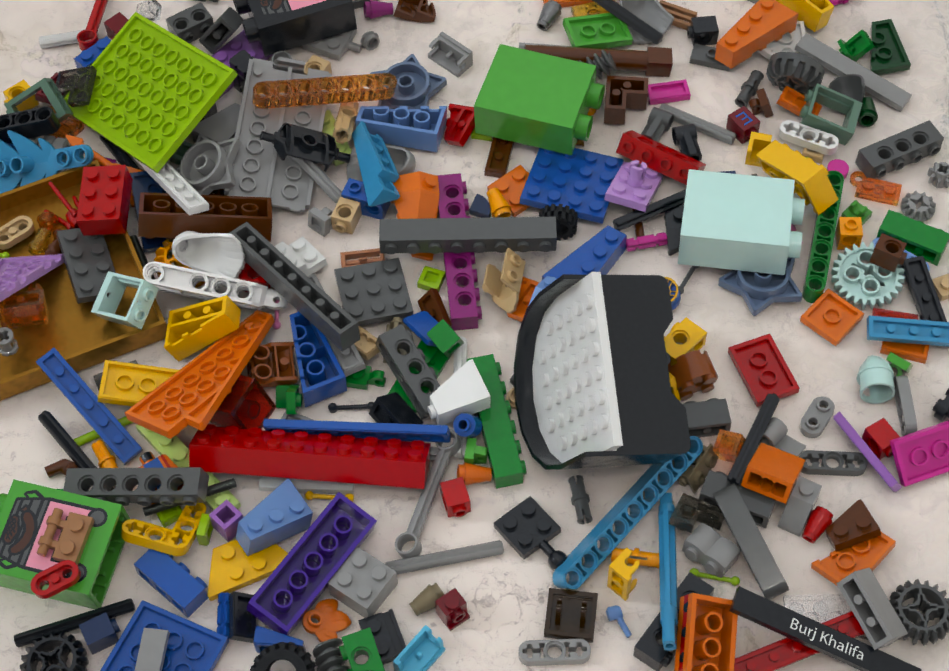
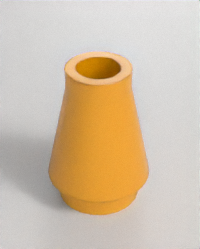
(498, 205)

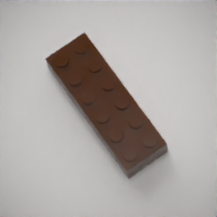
(164, 218)

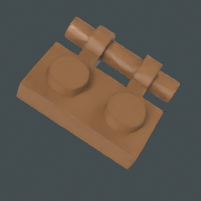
(72, 539)

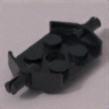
(291, 142)

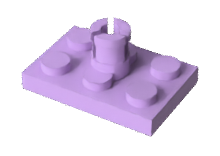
(634, 186)

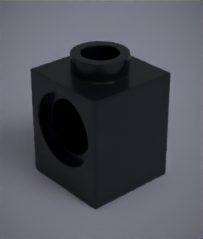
(703, 30)

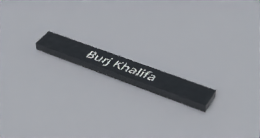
(814, 634)

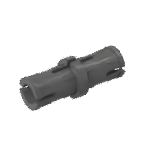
(749, 88)
(580, 499)

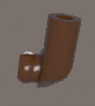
(59, 467)

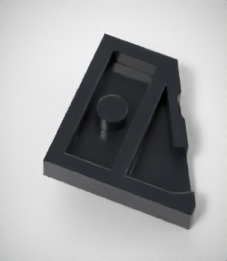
(673, 225)

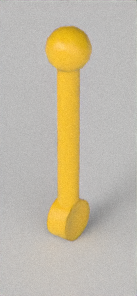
(309, 495)

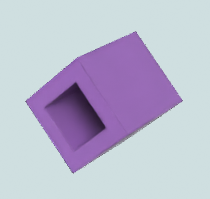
(226, 519)

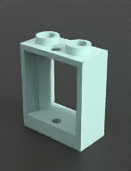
(115, 285)

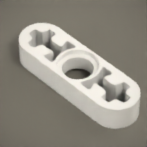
(820, 147)

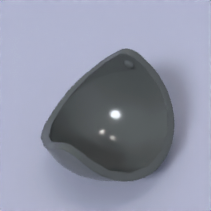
(849, 85)

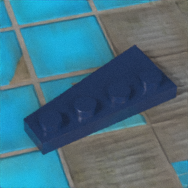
(145, 183)

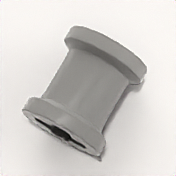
(7, 339)

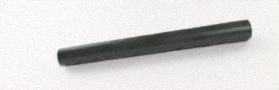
(211, 490)

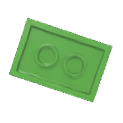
(597, 31)

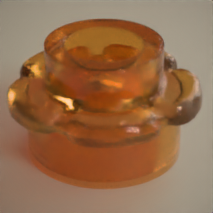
(48, 220)

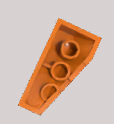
(417, 199)

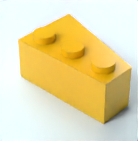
(200, 325)

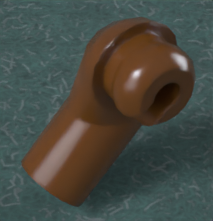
(53, 247)

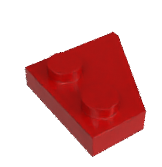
(459, 124)

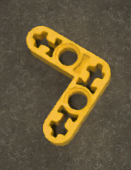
(169, 537)

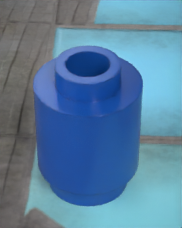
(467, 425)

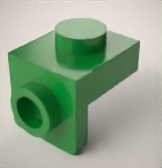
(856, 46)
(288, 397)

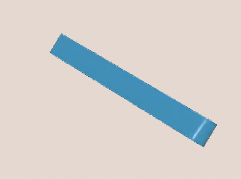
(623, 522)

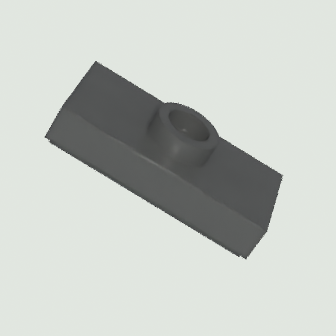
(705, 56)

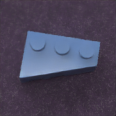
(274, 519)

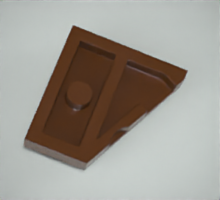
(852, 527)

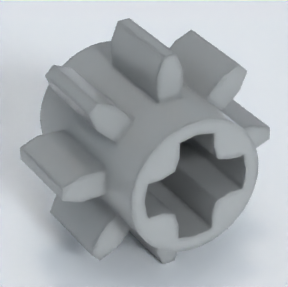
(939, 175)

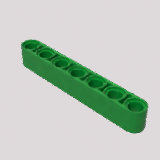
(822, 243)

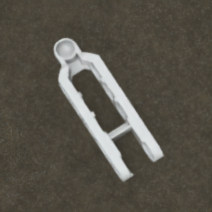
(183, 282)

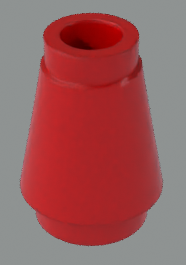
(817, 523)

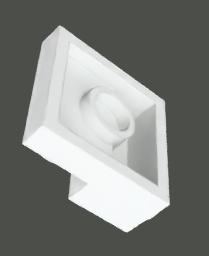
(303, 255)

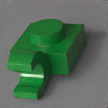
(364, 377)

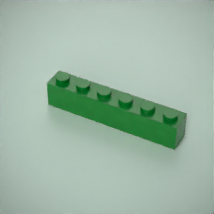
(498, 429)

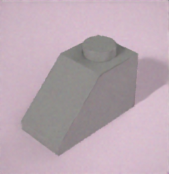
(799, 506)

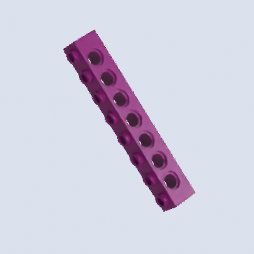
(455, 206)

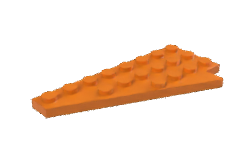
(202, 384)

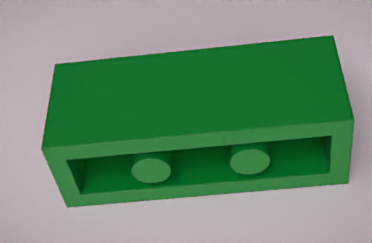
(920, 237)

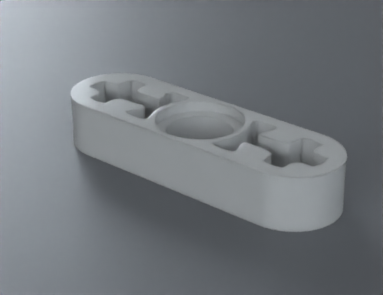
(904, 405)
(573, 658)

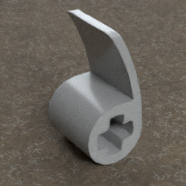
(776, 437)

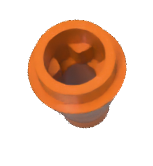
(474, 473)

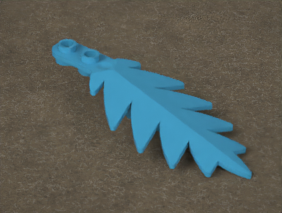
(36, 162)

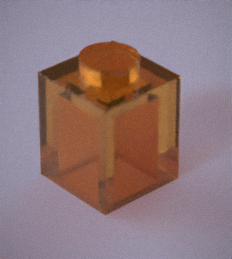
(728, 445)

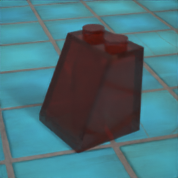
(244, 406)

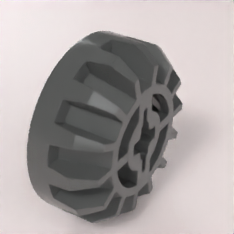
(794, 71)

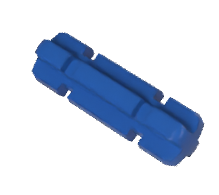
(223, 614)

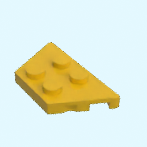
(234, 569)

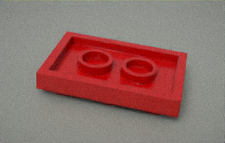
(763, 369)

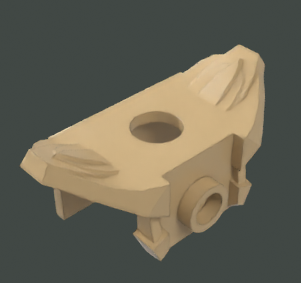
(511, 276)

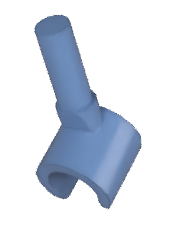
(615, 613)

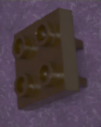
(570, 614)

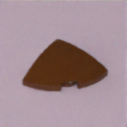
(415, 10)

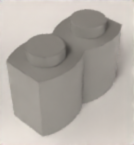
(711, 550)

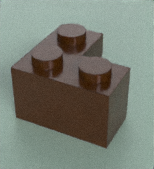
(624, 94)

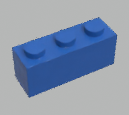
(172, 581)

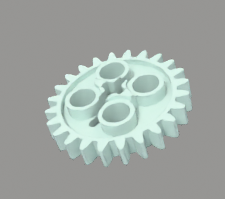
(866, 277)

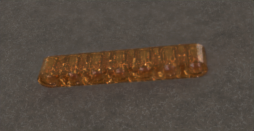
(317, 97)

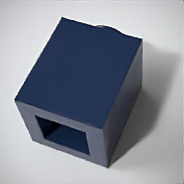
(100, 632)

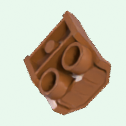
(275, 363)

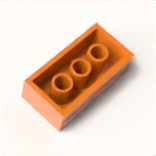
(705, 634)

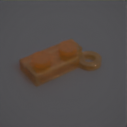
(876, 189)

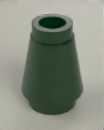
(868, 113)

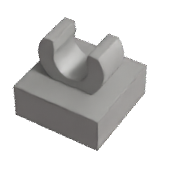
(320, 220)

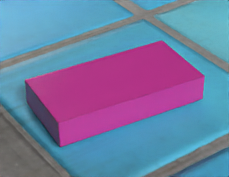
(668, 92)

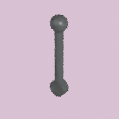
(681, 287)

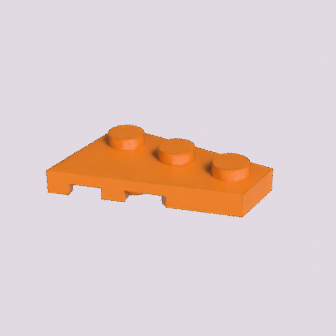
(854, 558)

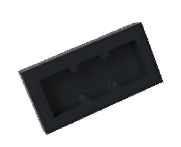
(241, 621)

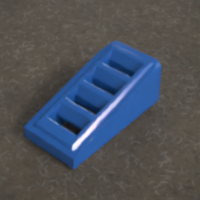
(265, 637)

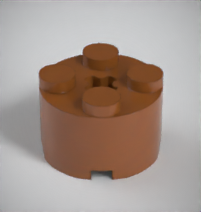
(693, 373)

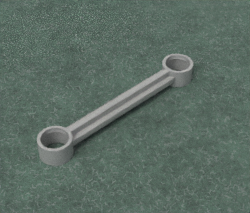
(427, 498)

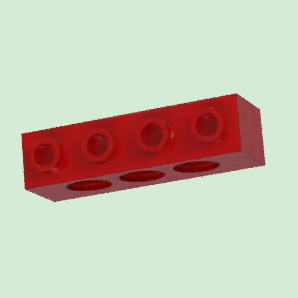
(658, 156)

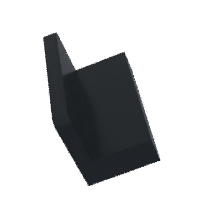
(393, 409)

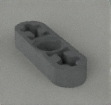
(849, 470)

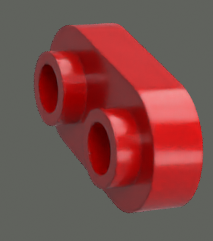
(55, 578)

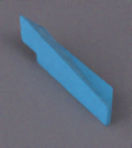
(375, 166)

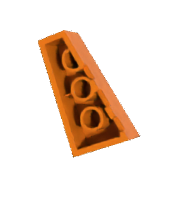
(758, 27)

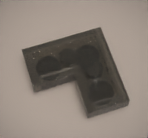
(79, 83)
(691, 510)

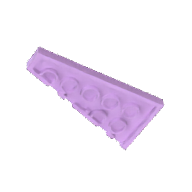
(21, 271)

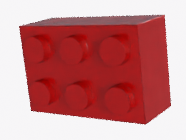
(104, 200)

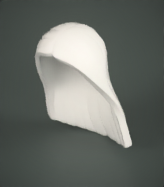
(210, 252)

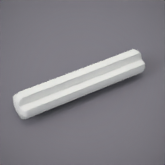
(59, 39)

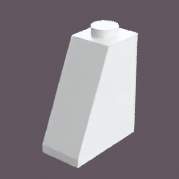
(459, 394)

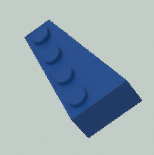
(317, 365)

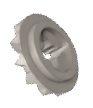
(923, 213)

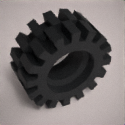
(565, 219)

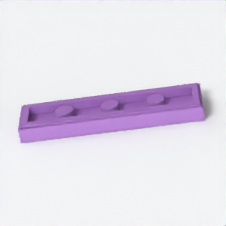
(867, 452)

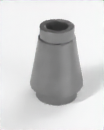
(549, 13)

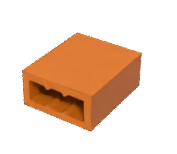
(773, 472)

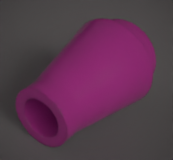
(376, 9)

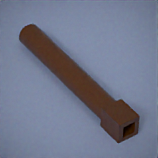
(653, 62)

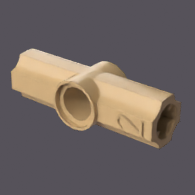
(345, 121)

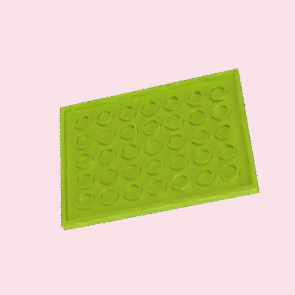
(151, 91)

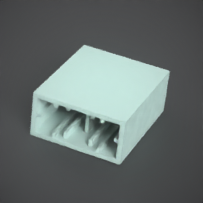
(740, 222)

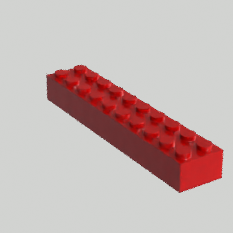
(311, 456)

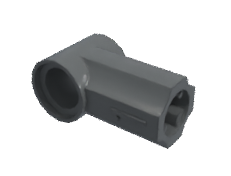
(657, 124)

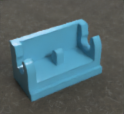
(420, 652)

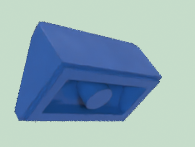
(420, 324)

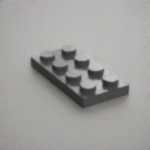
(86, 262)

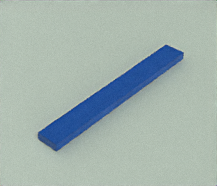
(382, 431)

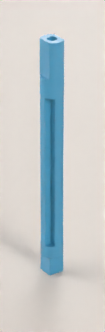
(667, 573)

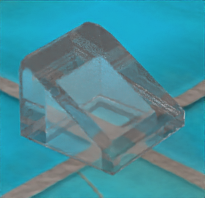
(149, 9)

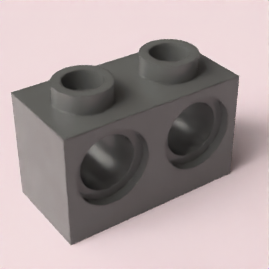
(190, 23)

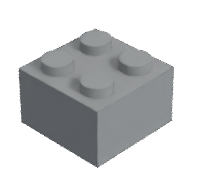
(363, 583)

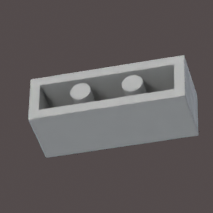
(872, 608)

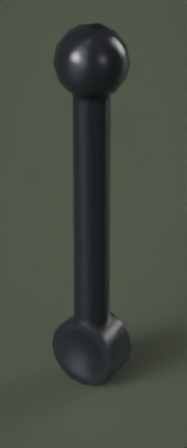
(333, 407)

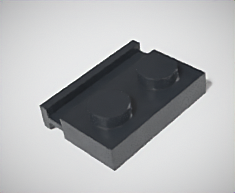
(386, 634)

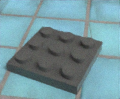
(374, 291)

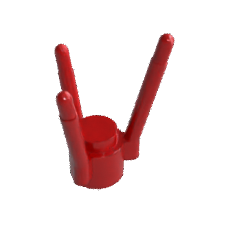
(71, 215)

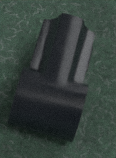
(686, 139)

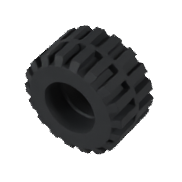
(285, 651)

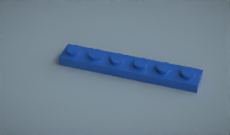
(88, 406)

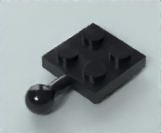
(530, 528)

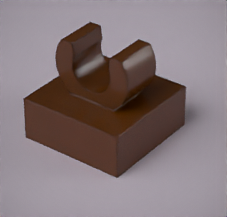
(761, 104)

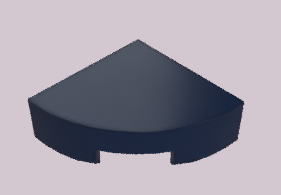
(480, 207)

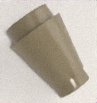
(426, 599)

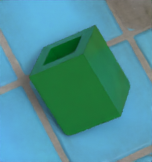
(445, 338)

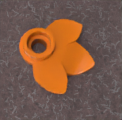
(329, 620)

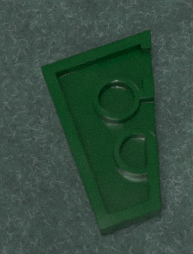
(888, 53)

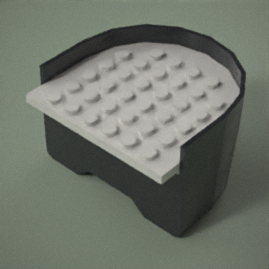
(597, 374)

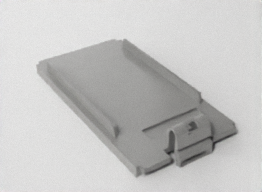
(257, 164)

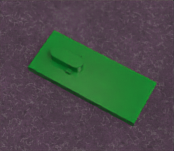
(434, 359)

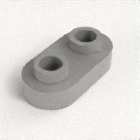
(818, 415)

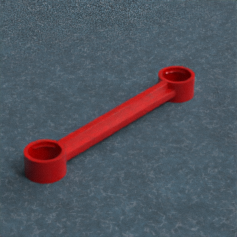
(92, 27)

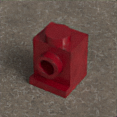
(452, 609)

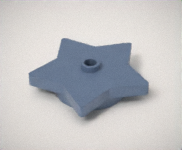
(413, 85)
(762, 289)

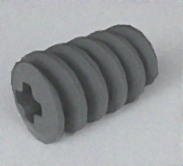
(602, 63)
(328, 656)

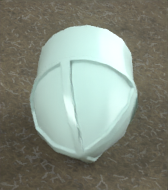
(878, 377)

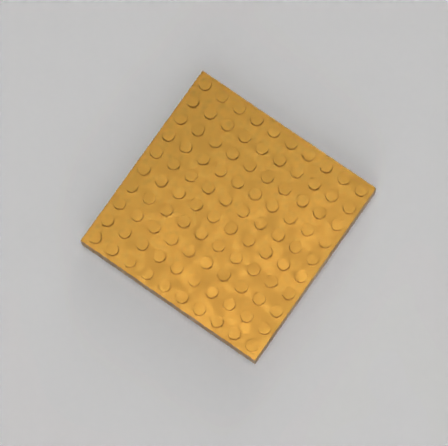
(72, 327)

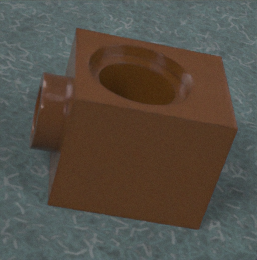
(888, 253)

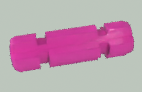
(646, 241)

